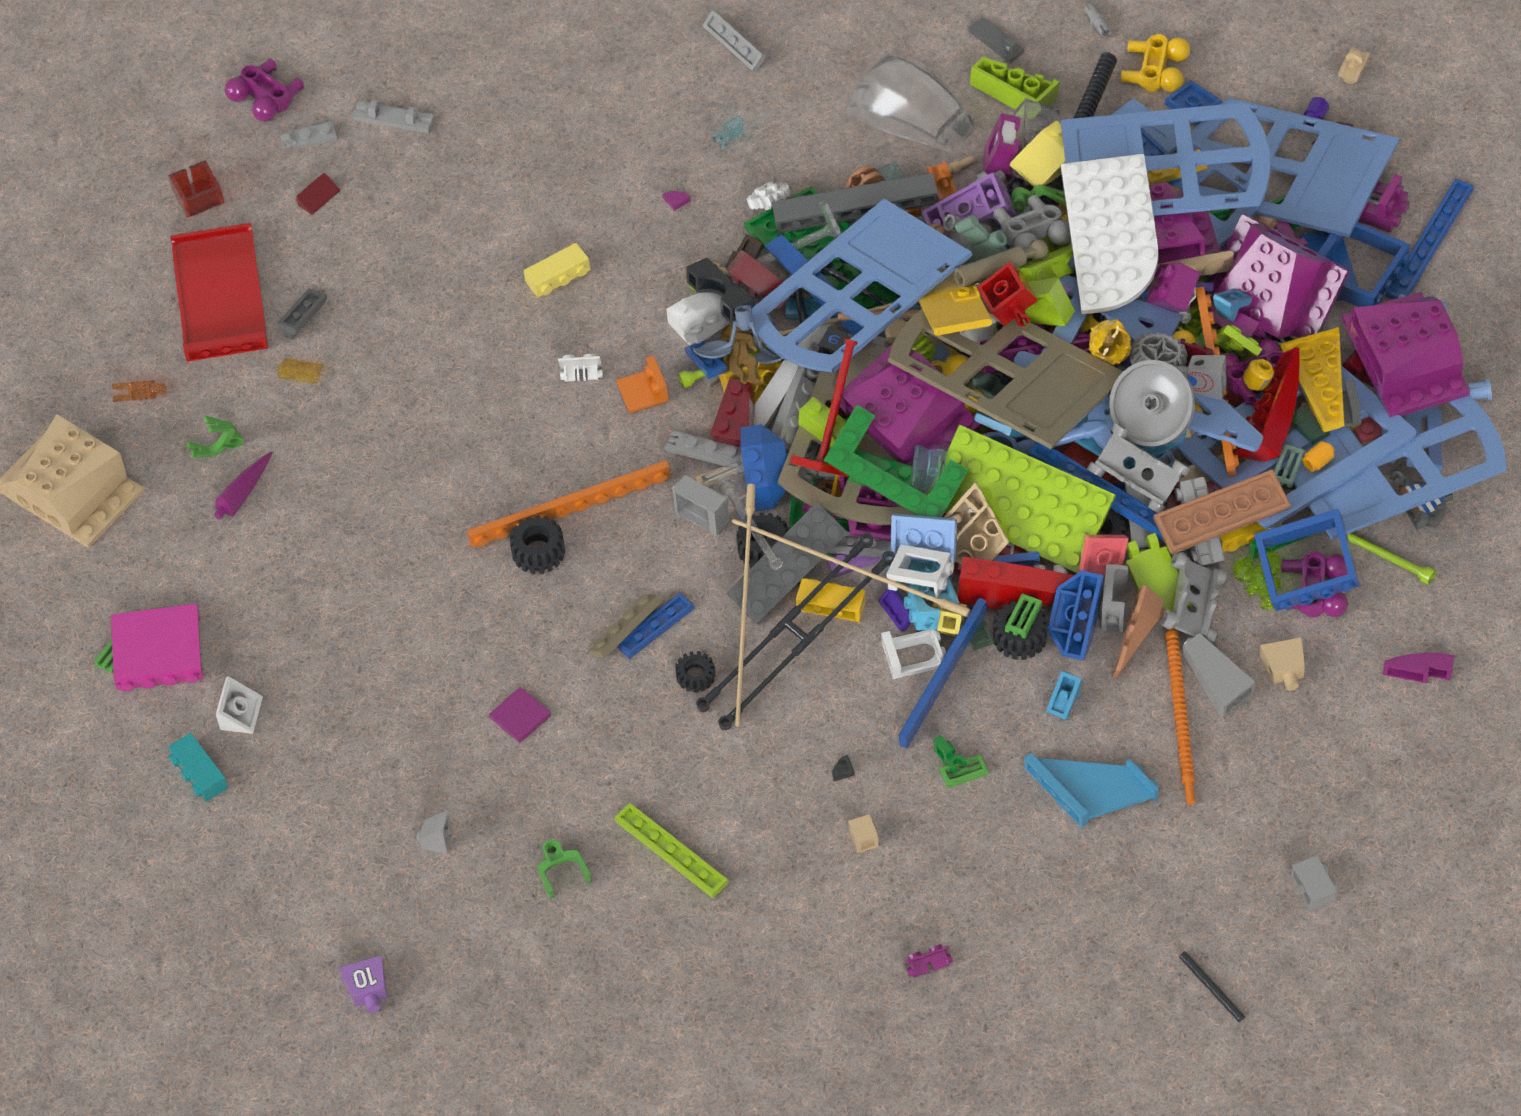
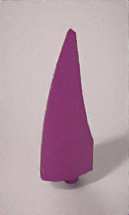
(239, 489)

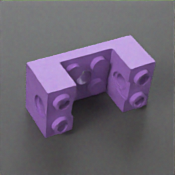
(981, 197)

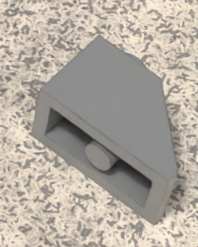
(435, 833)

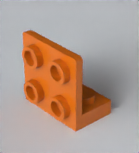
(643, 388)

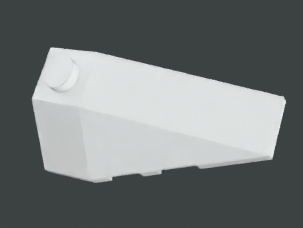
(693, 311)

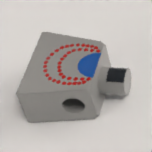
(1207, 375)

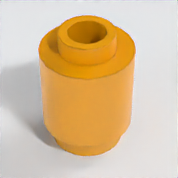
(1318, 456)

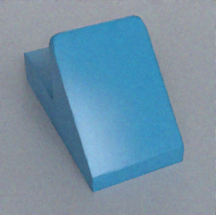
(1228, 303)
(1064, 695)

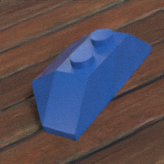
(763, 462)
(1076, 614)

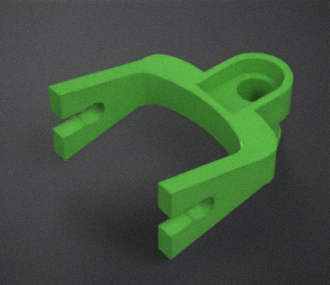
(1020, 195)
(228, 440)
(556, 859)

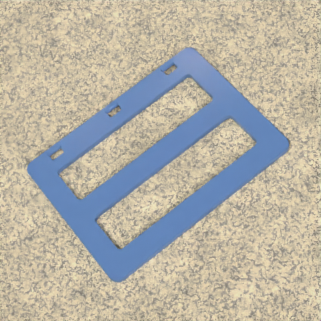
(1398, 434)

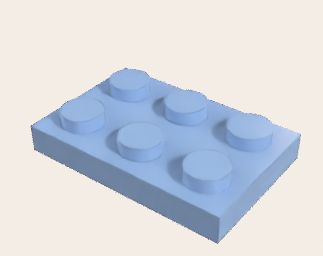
(925, 533)

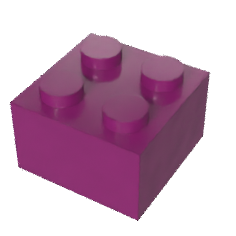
(1173, 286)

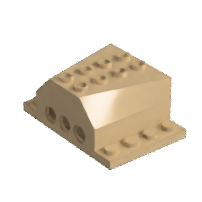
(71, 482)

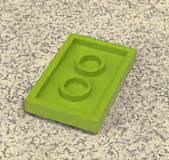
(1234, 342)

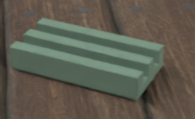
(1283, 480)

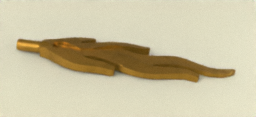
(741, 355)

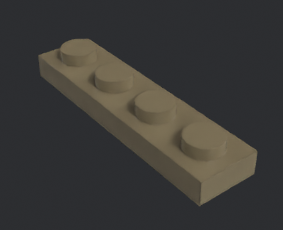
(620, 630)

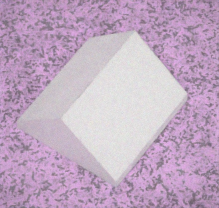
(238, 707)

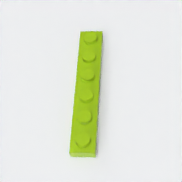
(671, 850)

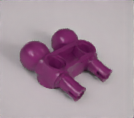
(269, 93)
(1235, 369)
(1332, 567)

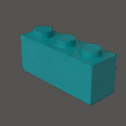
(197, 767)

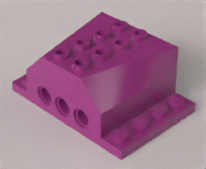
(1181, 234)
(1287, 281)
(1409, 352)
(905, 408)

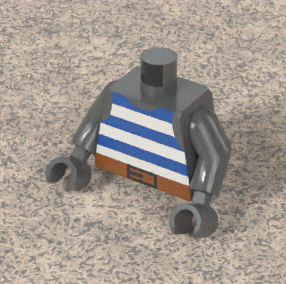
(1427, 514)

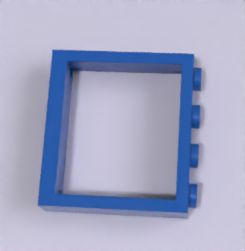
(1381, 241)
(1298, 530)

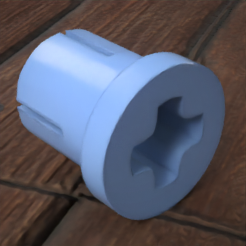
(1480, 390)

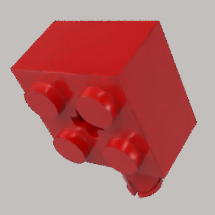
(1008, 295)

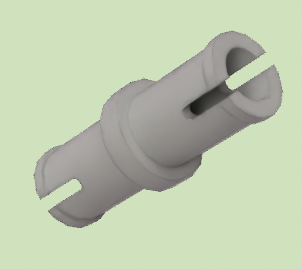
(1097, 20)

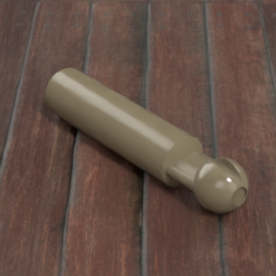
(986, 267)

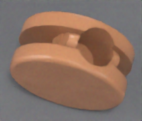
(864, 175)

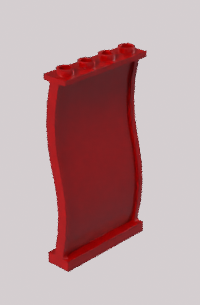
(219, 292)

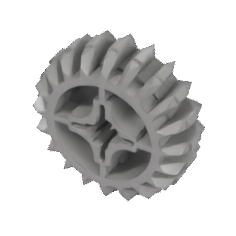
(1159, 348)

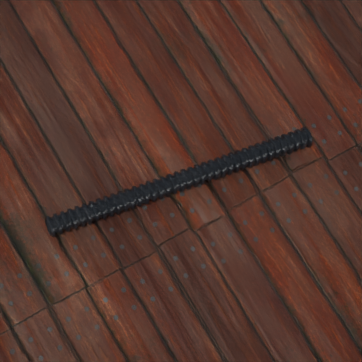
(1088, 104)

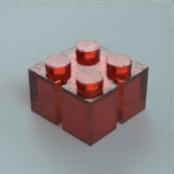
(199, 195)

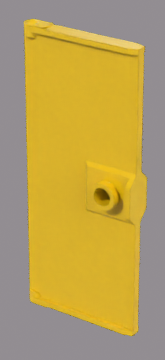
(954, 308)

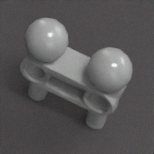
(1033, 225)

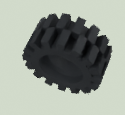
(695, 661)

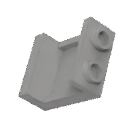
(1113, 612)

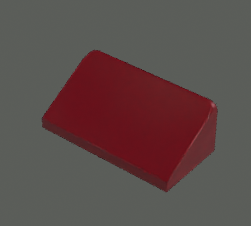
(317, 194)

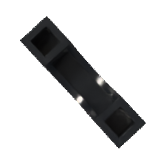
(707, 277)

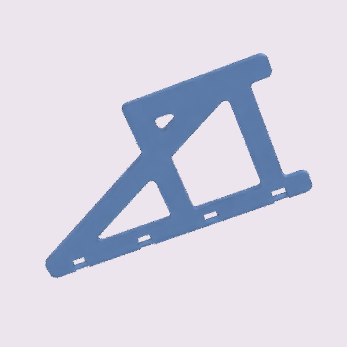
(1222, 415)

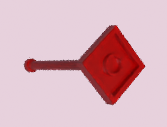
(819, 464)

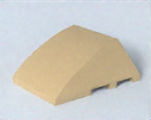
(977, 527)

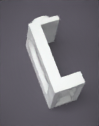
(899, 570)
(891, 644)

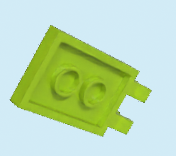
(1153, 570)

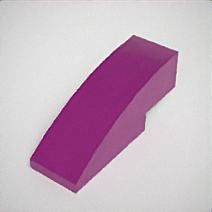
(1420, 666)

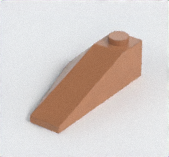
(1143, 617)

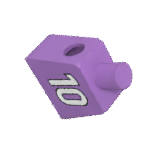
(366, 982)

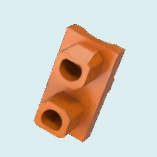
(943, 180)

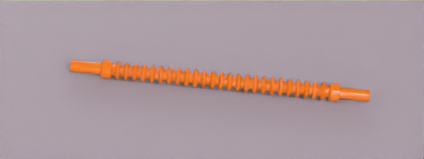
(1180, 713)

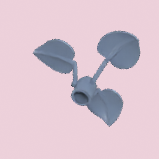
(744, 321)

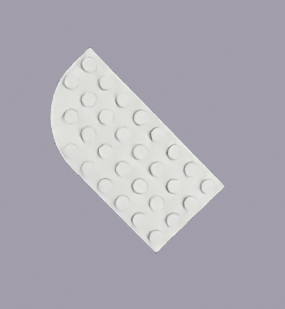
(1110, 230)

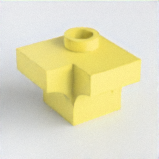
(949, 621)

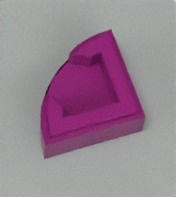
(676, 199)

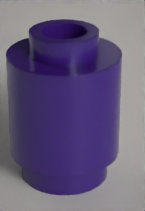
(1317, 109)

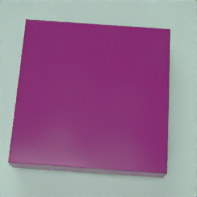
(519, 714)

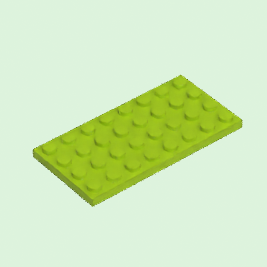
(1031, 500)

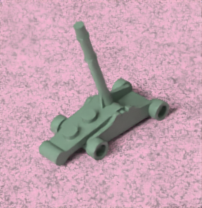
(981, 241)

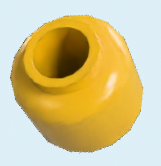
(1258, 374)

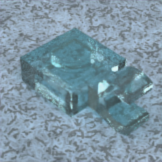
(731, 130)

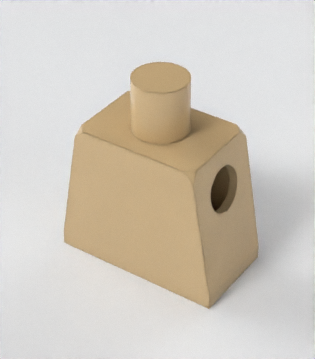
(1284, 661)

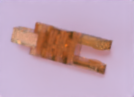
(139, 390)

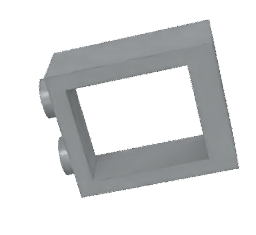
(700, 505)

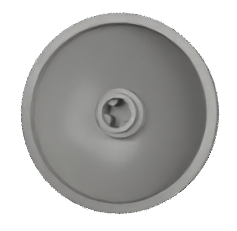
(1152, 402)

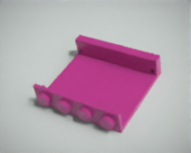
(156, 647)

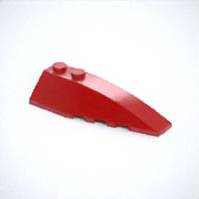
(1275, 408)
(1006, 582)

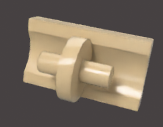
(1353, 65)

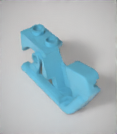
(920, 613)

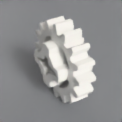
(766, 194)

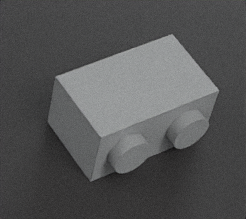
(1314, 883)

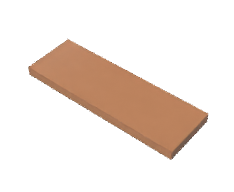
(1221, 511)

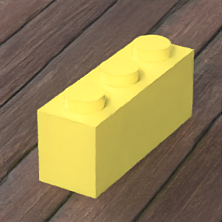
(557, 270)

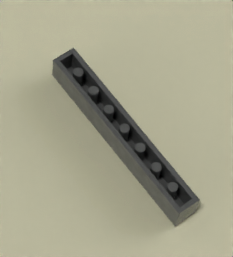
(854, 202)

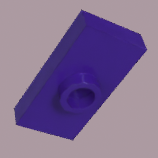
(893, 604)

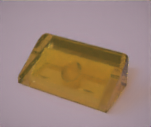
(299, 371)

